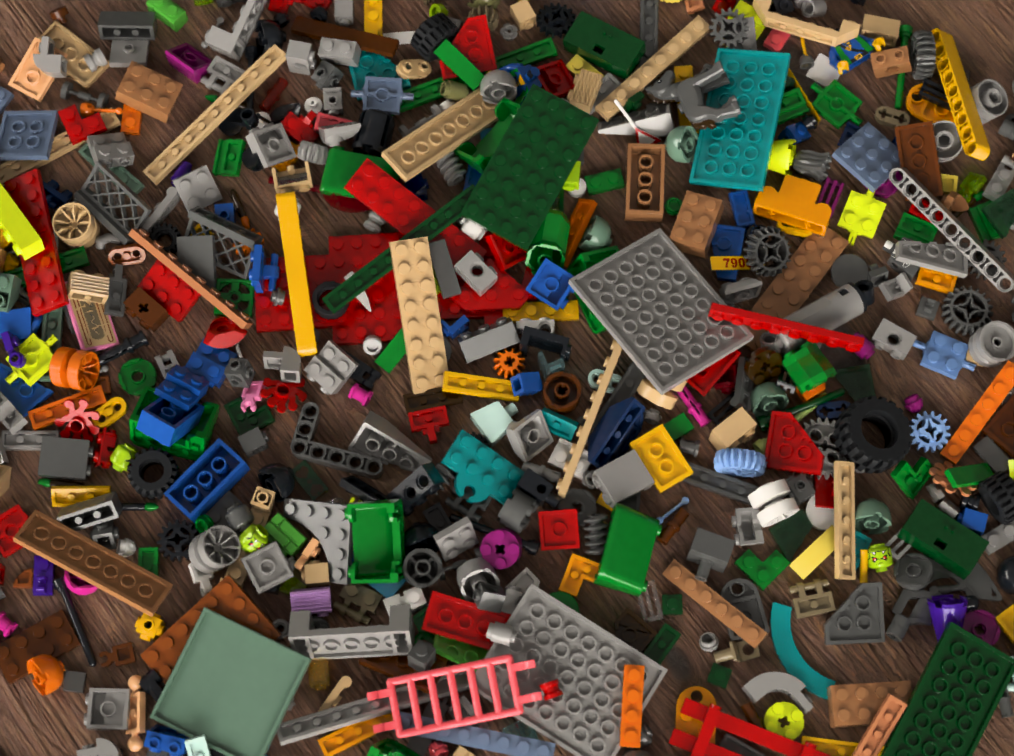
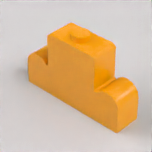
(794, 205)

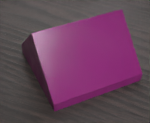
(188, 61)

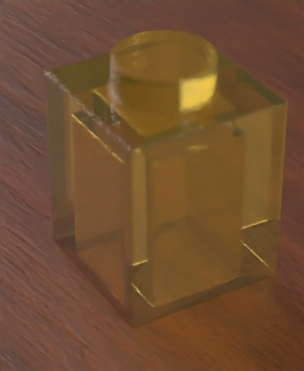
(319, 674)

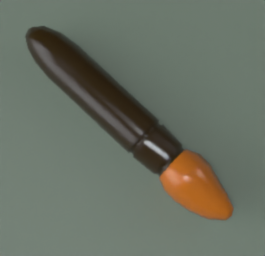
(240, 209)

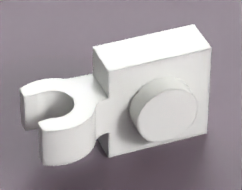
(202, 578)

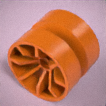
(74, 369)

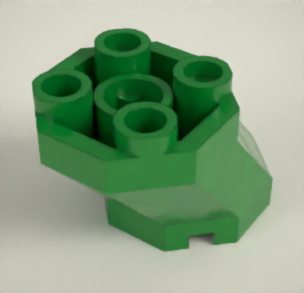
(549, 241)
(807, 367)

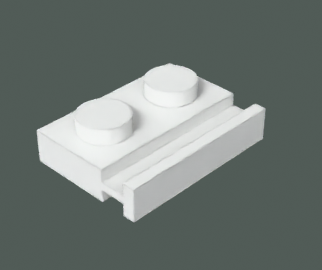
(561, 454)

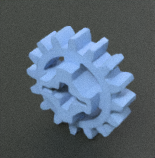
(936, 429)

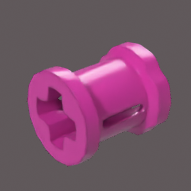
(360, 394)
(7, 625)

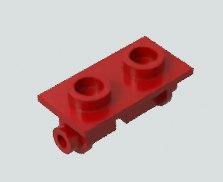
(104, 440)

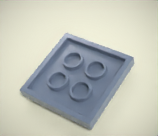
(27, 134)
(868, 156)

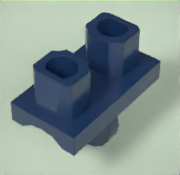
(54, 198)

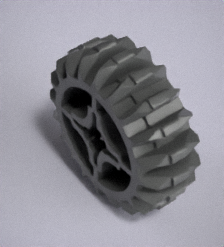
(922, 54)
(777, 248)
(952, 310)

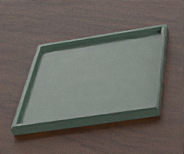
(230, 687)

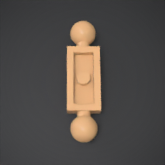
(137, 714)

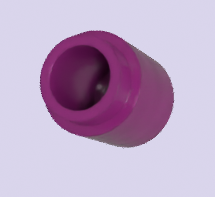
(867, 349)

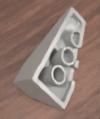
(655, 120)
(385, 442)

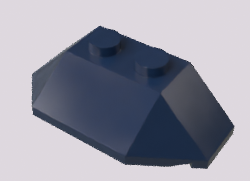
(615, 432)

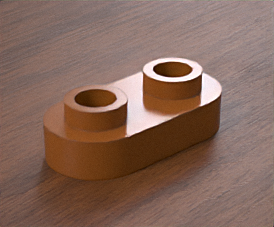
(127, 256)

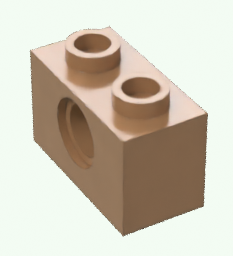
(891, 62)

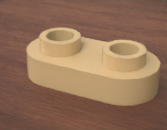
(416, 69)

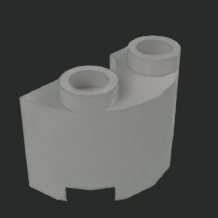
(747, 527)

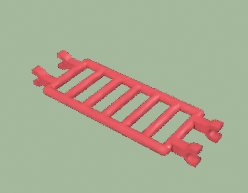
(459, 720)

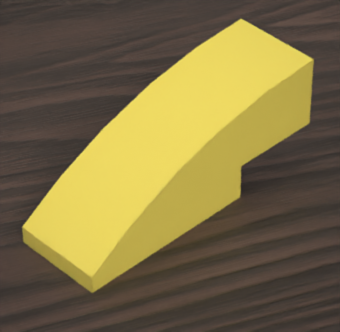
(814, 554)

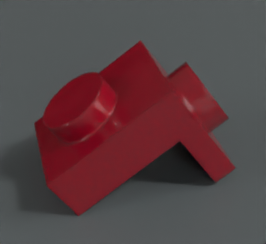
(728, 381)

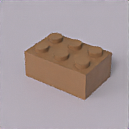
(148, 91)
(696, 223)

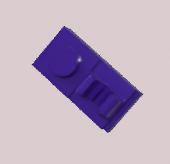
(43, 577)

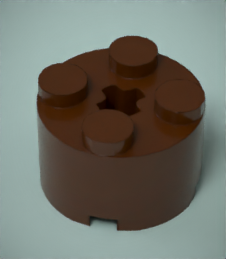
(565, 383)

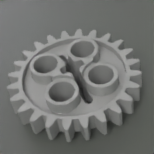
(824, 431)

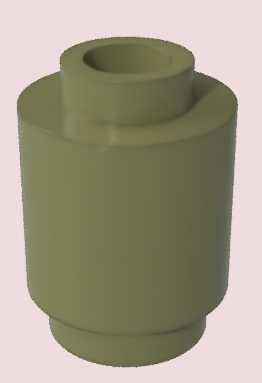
(453, 90)

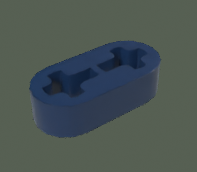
(834, 405)

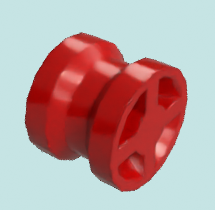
(551, 689)

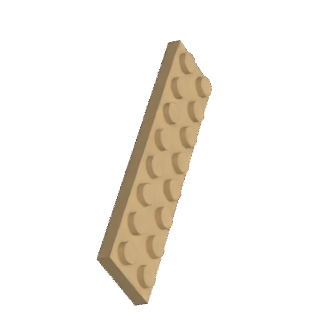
(440, 135)
(419, 313)

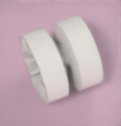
(770, 497)

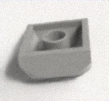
(334, 134)
(741, 290)
(529, 435)

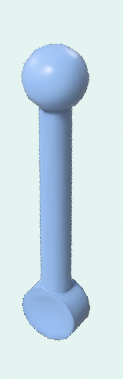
(685, 500)

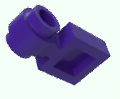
(11, 345)

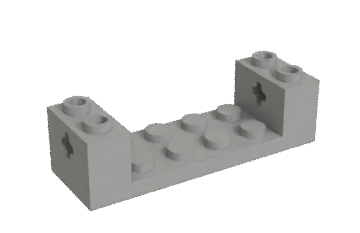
(234, 43)
(353, 642)

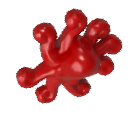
(282, 392)
(78, 421)

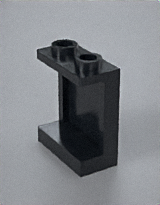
(545, 341)

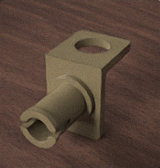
(735, 652)

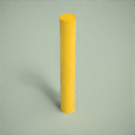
(863, 565)

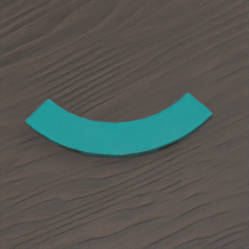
(790, 657)

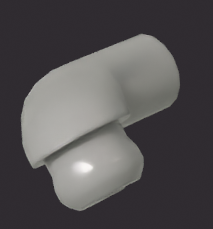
(104, 239)

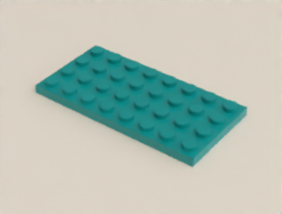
(741, 146)

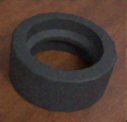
(319, 290)

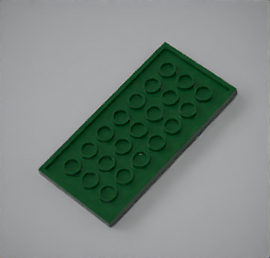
(529, 167)
(952, 698)

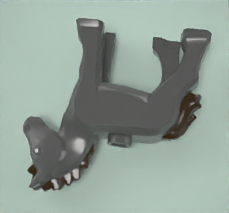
(692, 99)

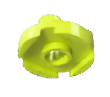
(793, 715)

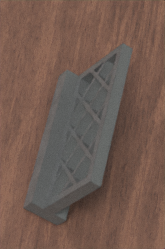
(107, 214)
(229, 229)

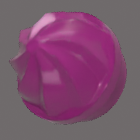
(913, 403)

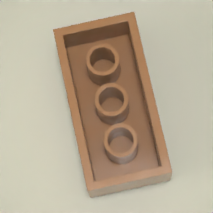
(644, 182)
(858, 703)

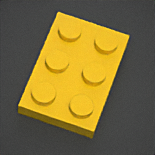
(661, 458)

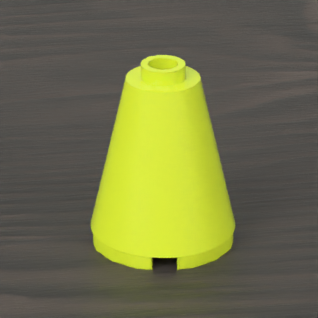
(782, 156)

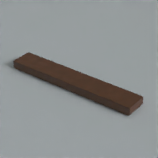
(367, 41)

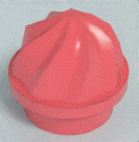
(438, 748)

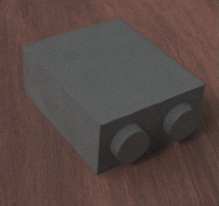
(65, 458)

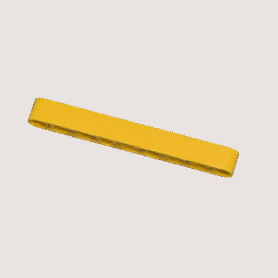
(960, 97)
(296, 274)

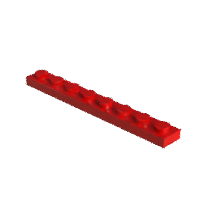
(792, 329)

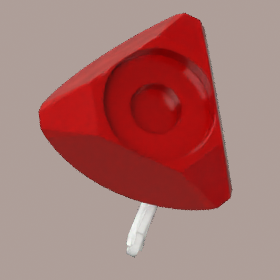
(224, 334)

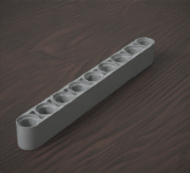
(943, 226)

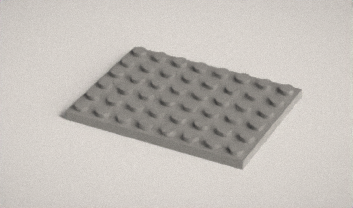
(659, 310)
(588, 670)

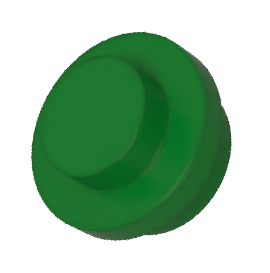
(673, 206)
(203, 523)

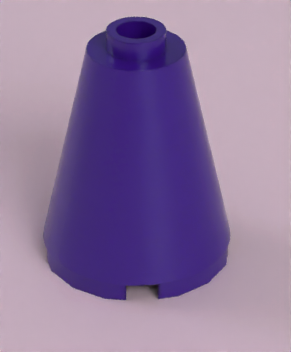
(946, 609)

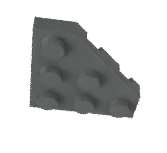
(858, 617)

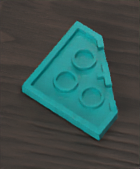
(374, 65)

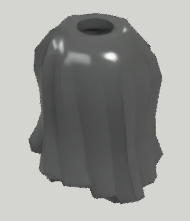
(812, 164)

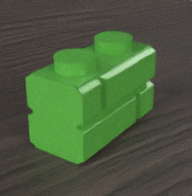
(168, 13)
(287, 536)

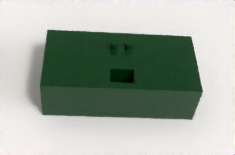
(604, 45)
(943, 539)

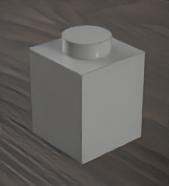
(344, 12)

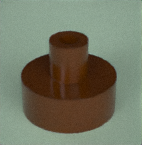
(59, 14)

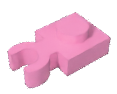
(251, 395)

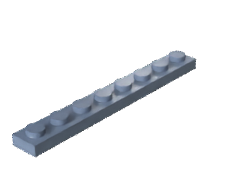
(484, 739)

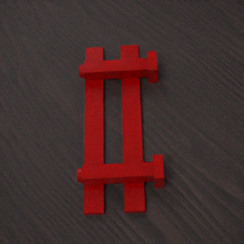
(713, 717)

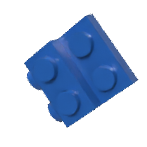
(551, 285)
(210, 363)
(182, 387)
(163, 738)

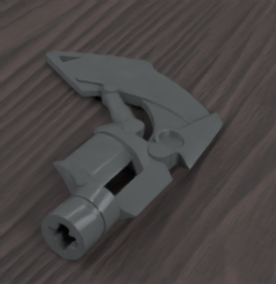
(976, 584)

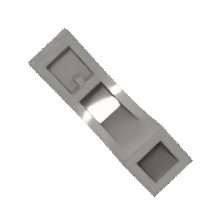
(778, 682)

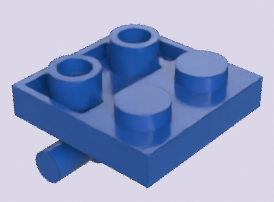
(262, 271)

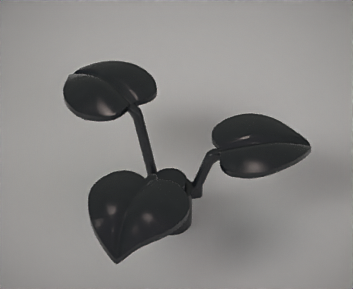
(246, 117)

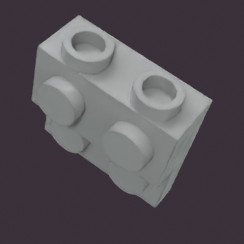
(271, 144)
(111, 149)
(331, 368)
(107, 709)

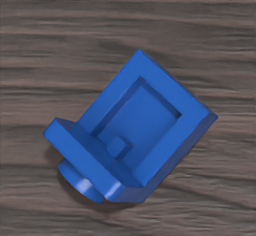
(795, 131)
(455, 329)

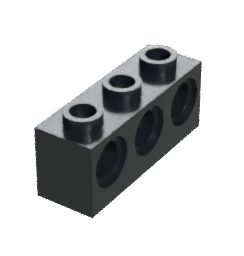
(417, 481)

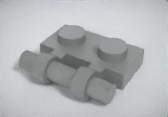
(221, 70)

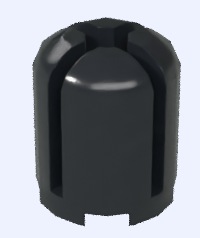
(375, 132)

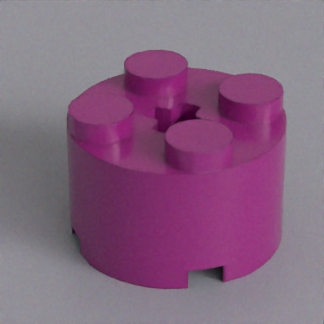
(490, 549)

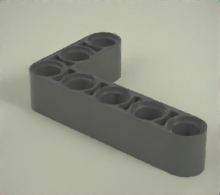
(329, 451)

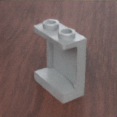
(622, 478)

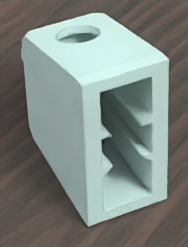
(493, 420)

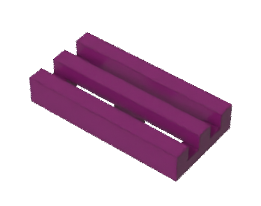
(834, 184)

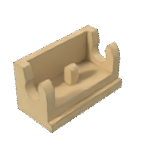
(883, 27)

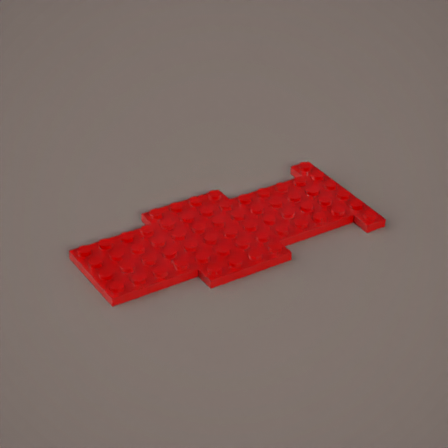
(347, 255)

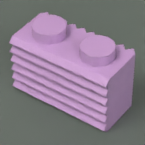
(315, 599)

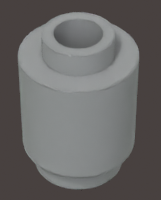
(501, 633)

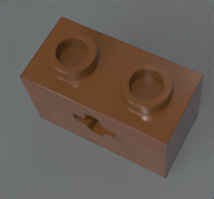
(141, 300)

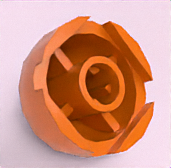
(47, 673)

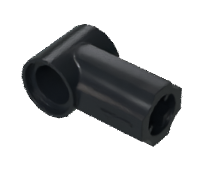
(152, 684)

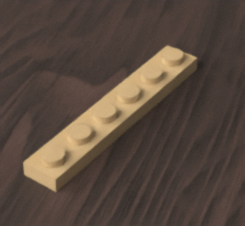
(844, 520)

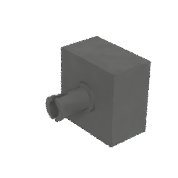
(709, 552)

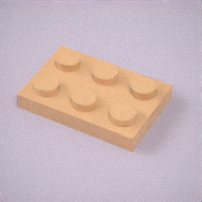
(29, 77)

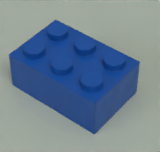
(167, 421)

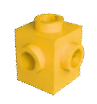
(154, 632)

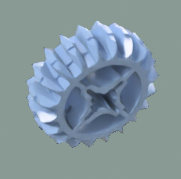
(740, 462)

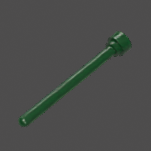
(764, 421)

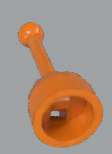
(88, 109)

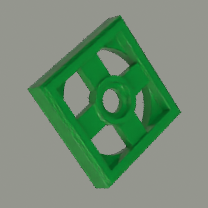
(223, 282)

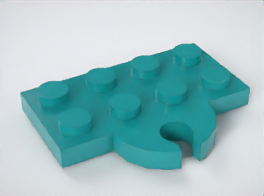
(481, 470)

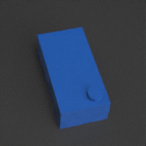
(207, 480)

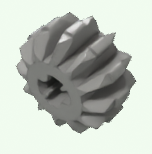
(312, 152)

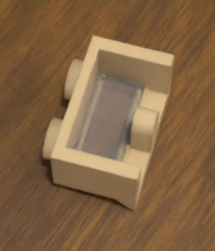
(293, 179)

